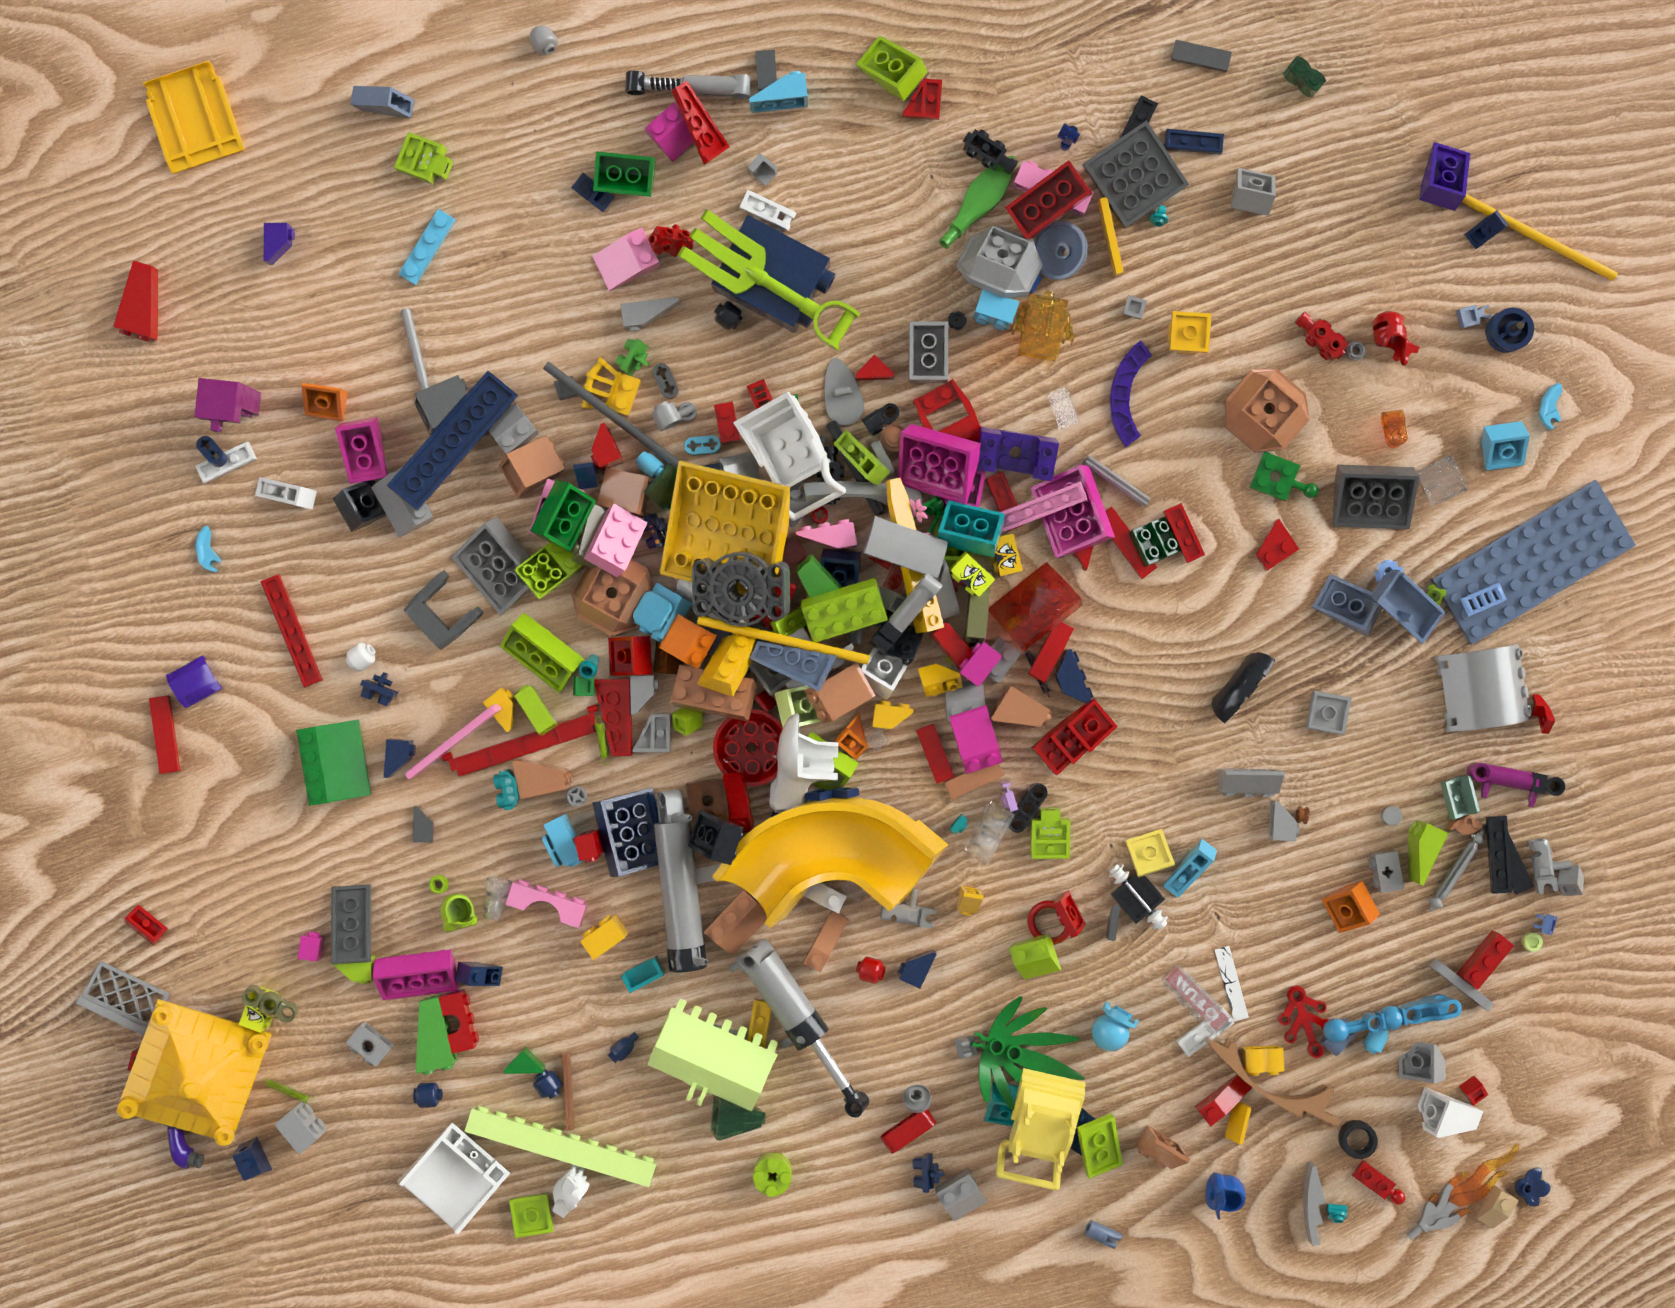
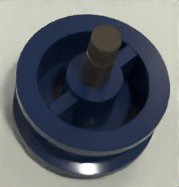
(1509, 330)

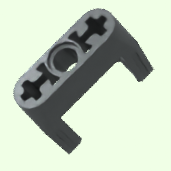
(430, 623)

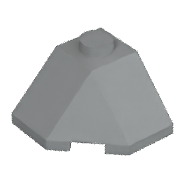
(1422, 1063)

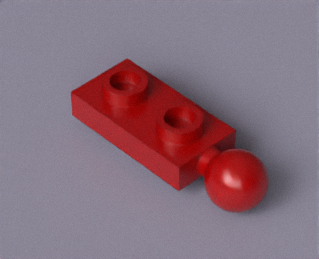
(1378, 1183)

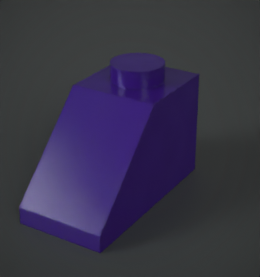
(277, 241)

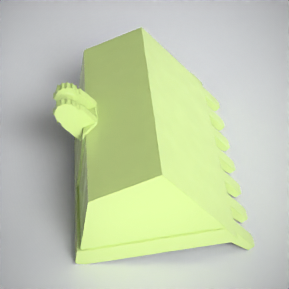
(712, 1057)

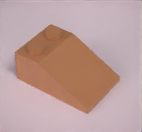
(1161, 1148)

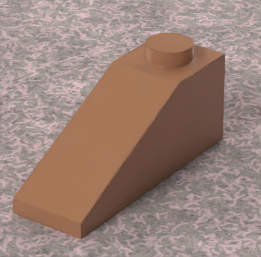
(825, 941)

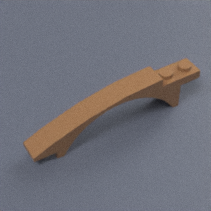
(1309, 1103)

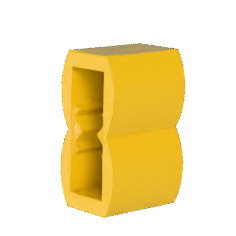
(1263, 1059)

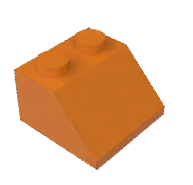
(687, 641)
(1351, 907)

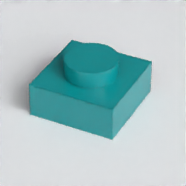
(959, 824)

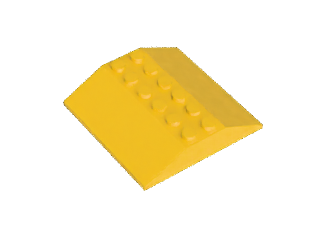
(722, 515)

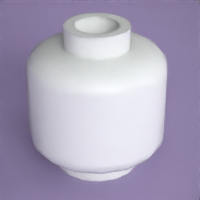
(360, 656)

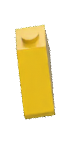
(969, 900)

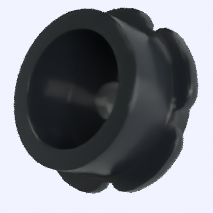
(957, 315)

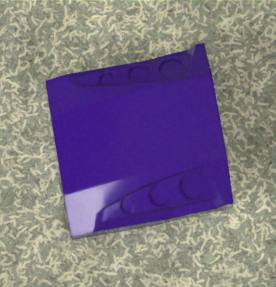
(193, 682)

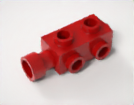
(1325, 341)

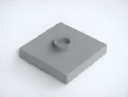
(1328, 712)

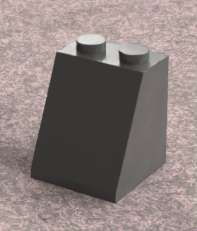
(439, 401)

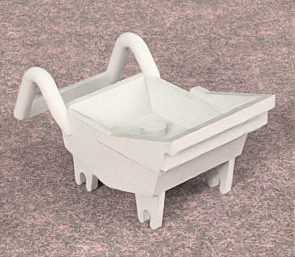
(787, 446)

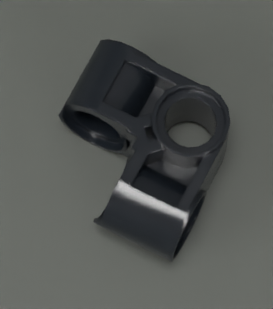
(878, 420)

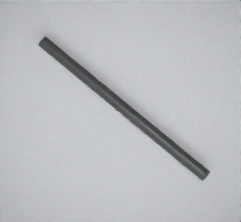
(611, 414)

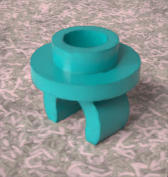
(1159, 218)

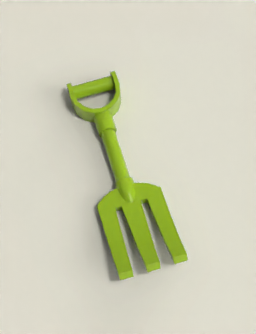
(753, 273)

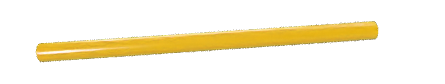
(1543, 239)
(784, 640)

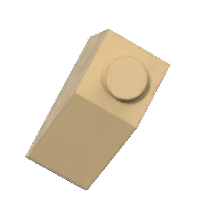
(1497, 1207)

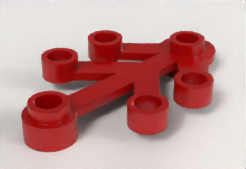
(1303, 1018)

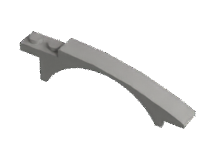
(816, 491)

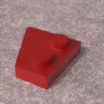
(925, 101)
(1276, 546)

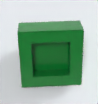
(583, 686)

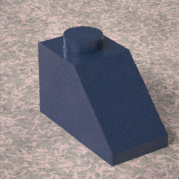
(397, 755)
(916, 968)

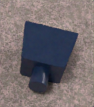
(251, 1159)

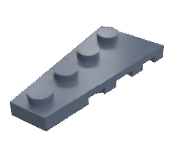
(801, 665)

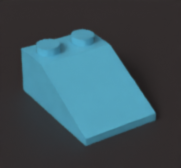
(783, 94)

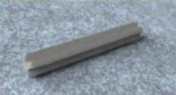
(1116, 481)

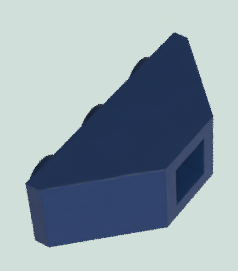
(1071, 678)

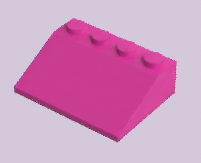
(937, 463)
(1080, 524)

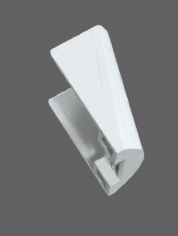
(454, 1177)

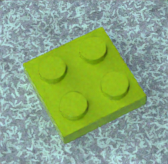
(531, 1215)

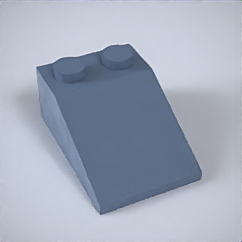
(1348, 605)

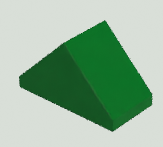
(525, 1063)

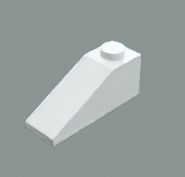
(285, 493)
(826, 896)

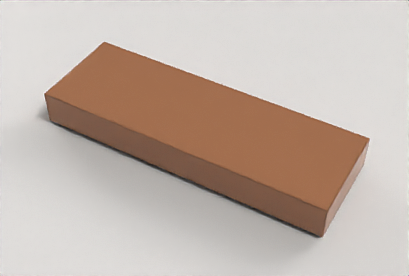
(968, 782)

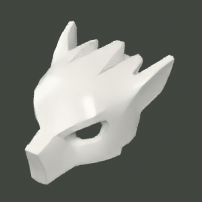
(569, 1190)

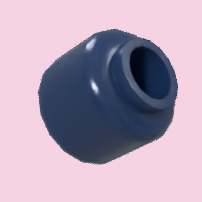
(547, 1084)
(427, 1095)

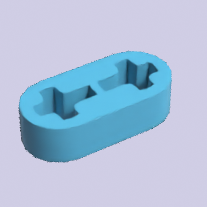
(702, 440)

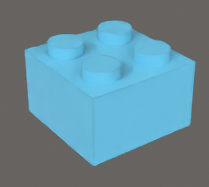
(995, 310)

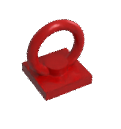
(1067, 914)

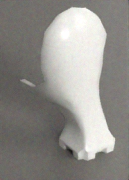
(799, 765)

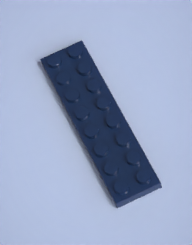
(452, 440)

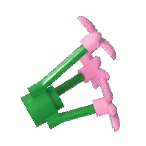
(932, 507)

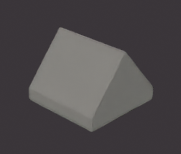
(855, 636)

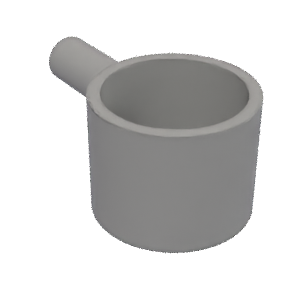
(668, 416)

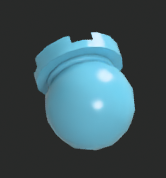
(1112, 1028)

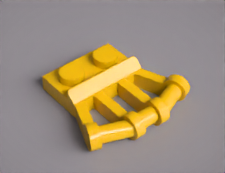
(622, 392)

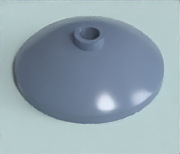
(1051, 247)

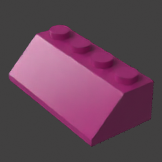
(415, 974)

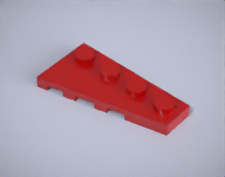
(699, 123)

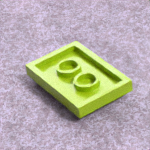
(1100, 1146)

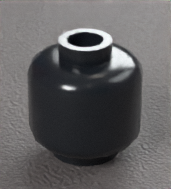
(728, 315)

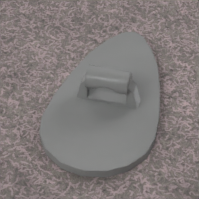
(842, 394)

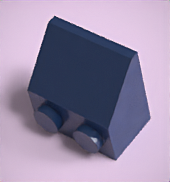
(842, 565)

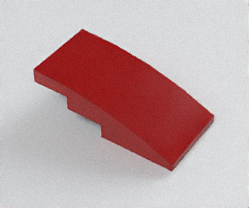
(1074, 736)

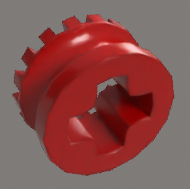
(822, 520)

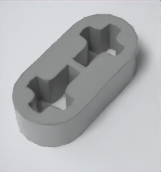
(881, 455)

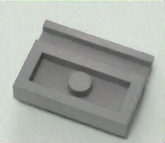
(1009, 656)

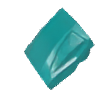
(510, 796)

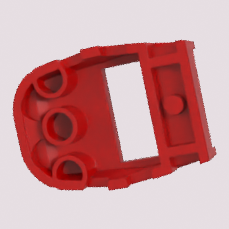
(966, 428)

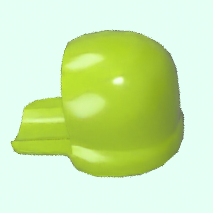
(457, 912)

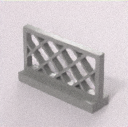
(112, 1012)

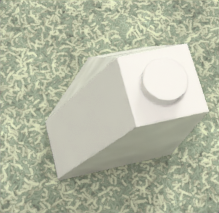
(1447, 1115)

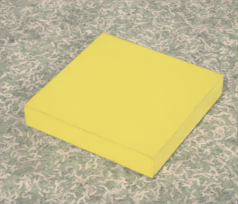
(1150, 853)

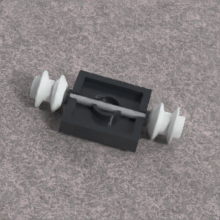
(1137, 897)

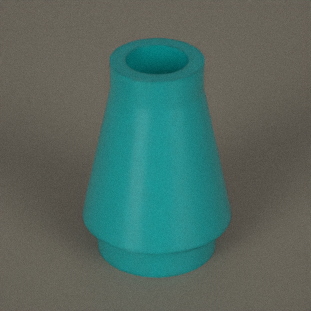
(589, 666)

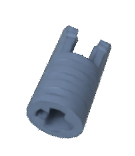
(1102, 1234)

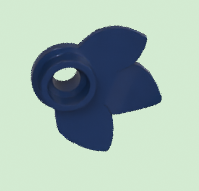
(1534, 1187)

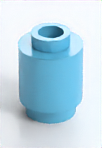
(649, 464)
(1376, 1041)

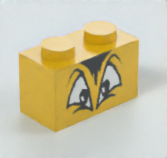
(1007, 556)

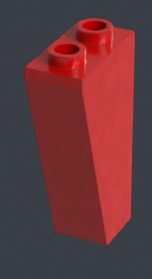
(139, 303)

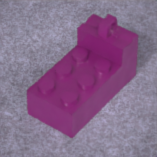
(225, 402)

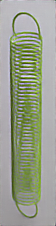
(285, 1090)

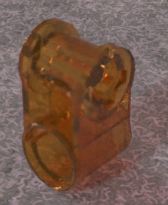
(1394, 425)

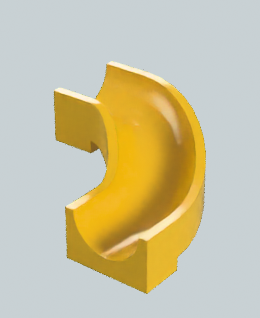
(828, 842)

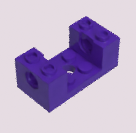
(1036, 455)

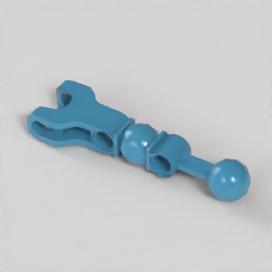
(1393, 1017)

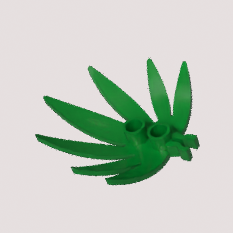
(1004, 1050)

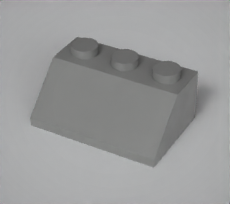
(400, 513)
(1250, 781)

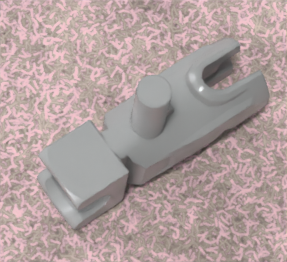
(1544, 865)
(909, 912)

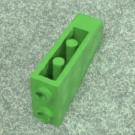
(815, 577)
(432, 1038)

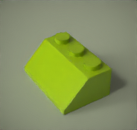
(843, 766)

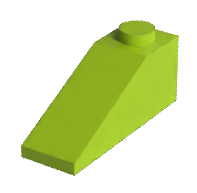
(861, 458)

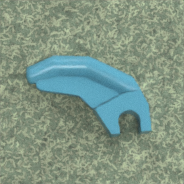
(1548, 407)
(204, 551)

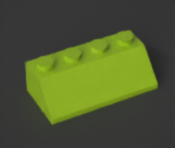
(541, 652)

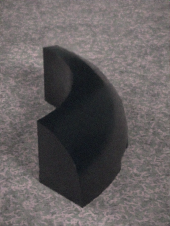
(1241, 685)

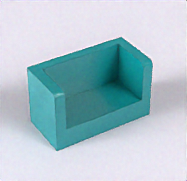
(643, 974)

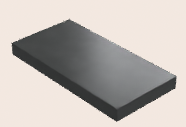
(351, 924)

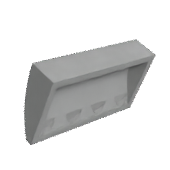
(905, 547)

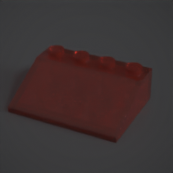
(1035, 606)

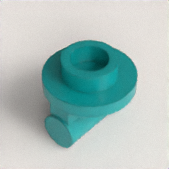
(1337, 1212)

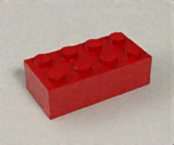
(1048, 200)

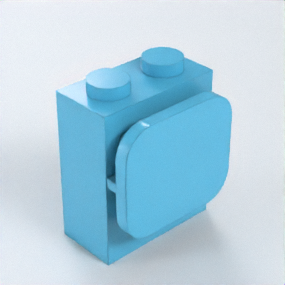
(658, 610)
(561, 842)

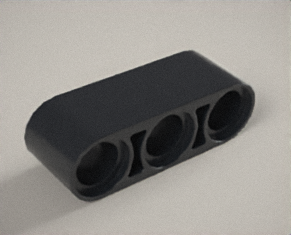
(1028, 798)

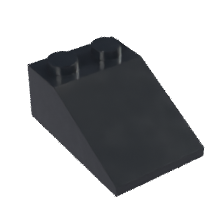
(715, 837)

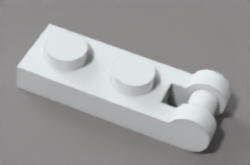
(767, 210)

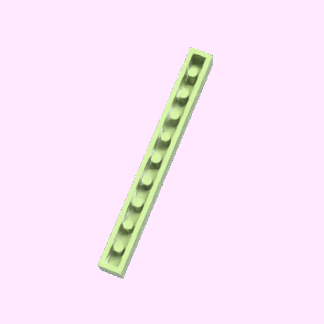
(561, 1146)

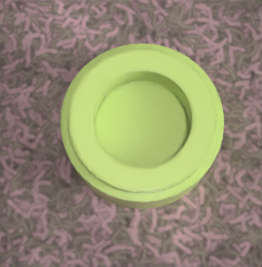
(1531, 941)

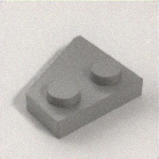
(655, 735)

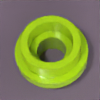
(432, 884)

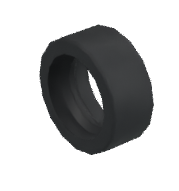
(1368, 1150)

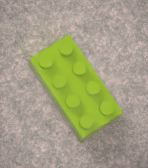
(844, 610)

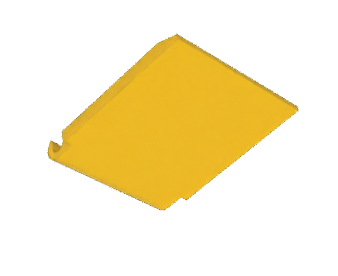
(192, 117)

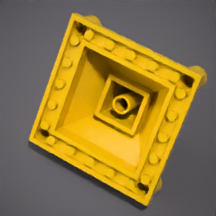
(193, 1072)

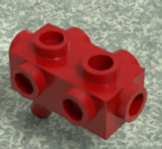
(670, 240)

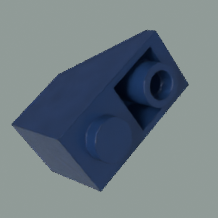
(478, 974)

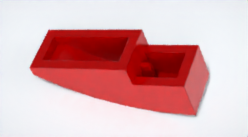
(1050, 652)

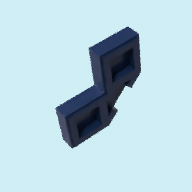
(822, 794)

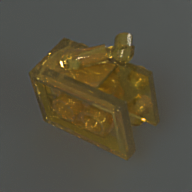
(1042, 326)

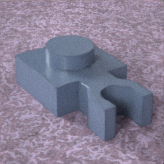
(1471, 315)

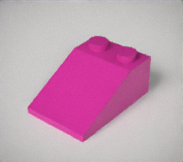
(362, 449)
(975, 739)

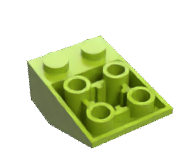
(547, 569)

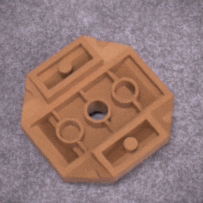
(1252, 424)
(608, 614)

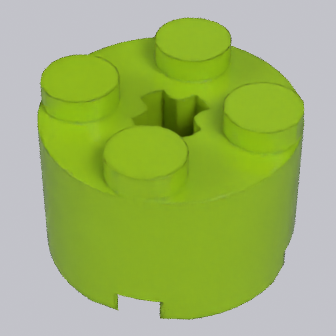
(772, 1185)

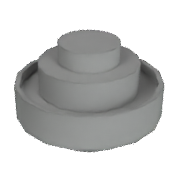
(917, 1098)

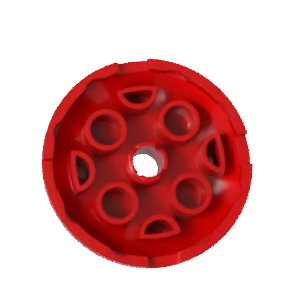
(731, 750)

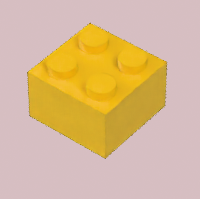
(601, 938)

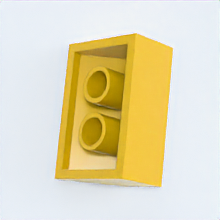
(728, 664)

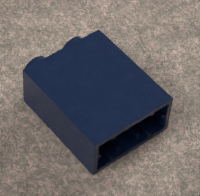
(788, 263)

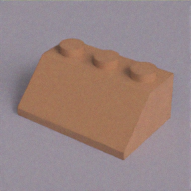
(737, 922)

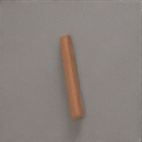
(568, 1098)

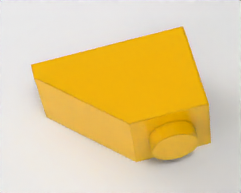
(505, 700)

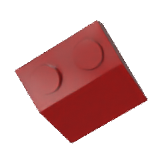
(605, 450)
(630, 655)

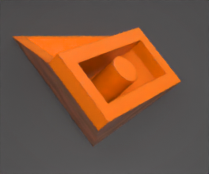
(853, 738)

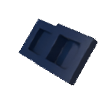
(584, 188)

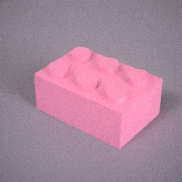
(615, 540)

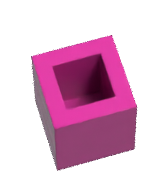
(311, 946)

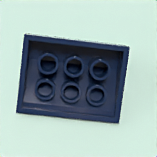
(628, 831)

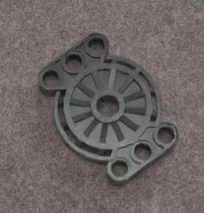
(722, 592)

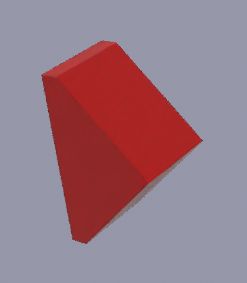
(874, 370)

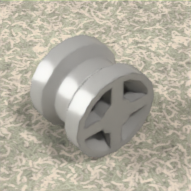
(573, 795)

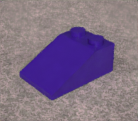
(1445, 177)

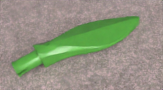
(979, 200)

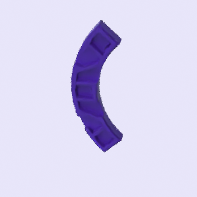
(1121, 390)

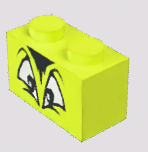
(972, 574)
(253, 1018)

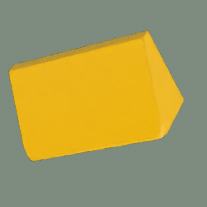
(1238, 1122)

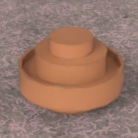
(891, 437)

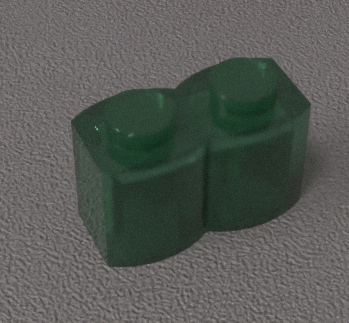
(1302, 75)

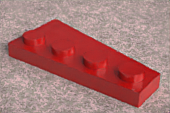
(615, 705)

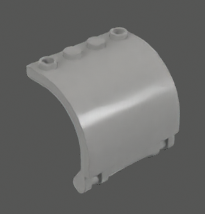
(1484, 688)

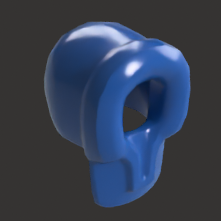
(1224, 1193)

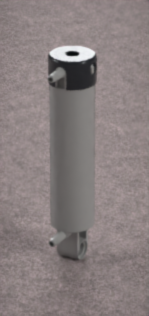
(679, 885)

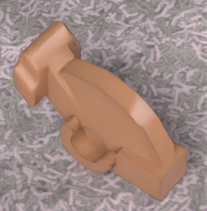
(1464, 825)

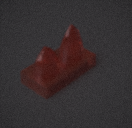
(894, 579)

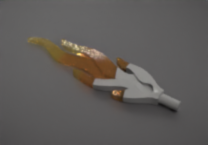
(1452, 1197)

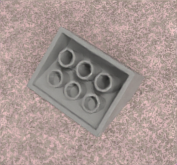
(490, 564)

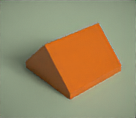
(324, 401)

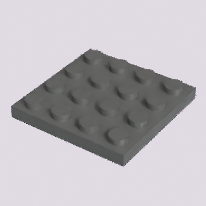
(1135, 174)

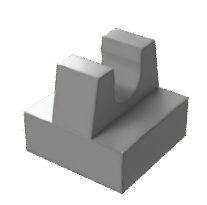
(964, 1048)

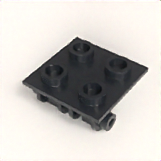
(906, 645)

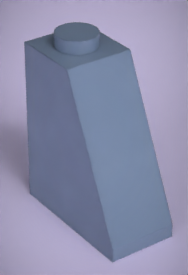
(382, 101)

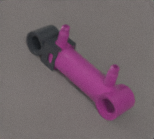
(1516, 779)

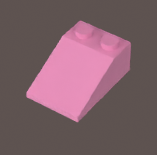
(626, 259)

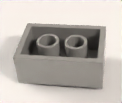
(928, 352)

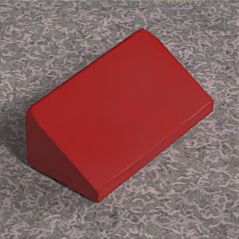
(145, 925)

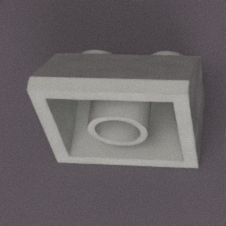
(1253, 192)
(513, 429)
(964, 699)
(960, 1194)

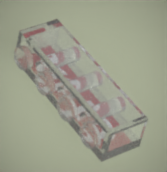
(1197, 999)

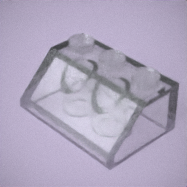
(988, 832)

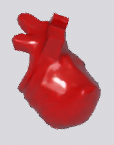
(1391, 333)

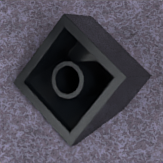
(359, 505)

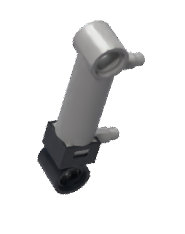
(905, 613)

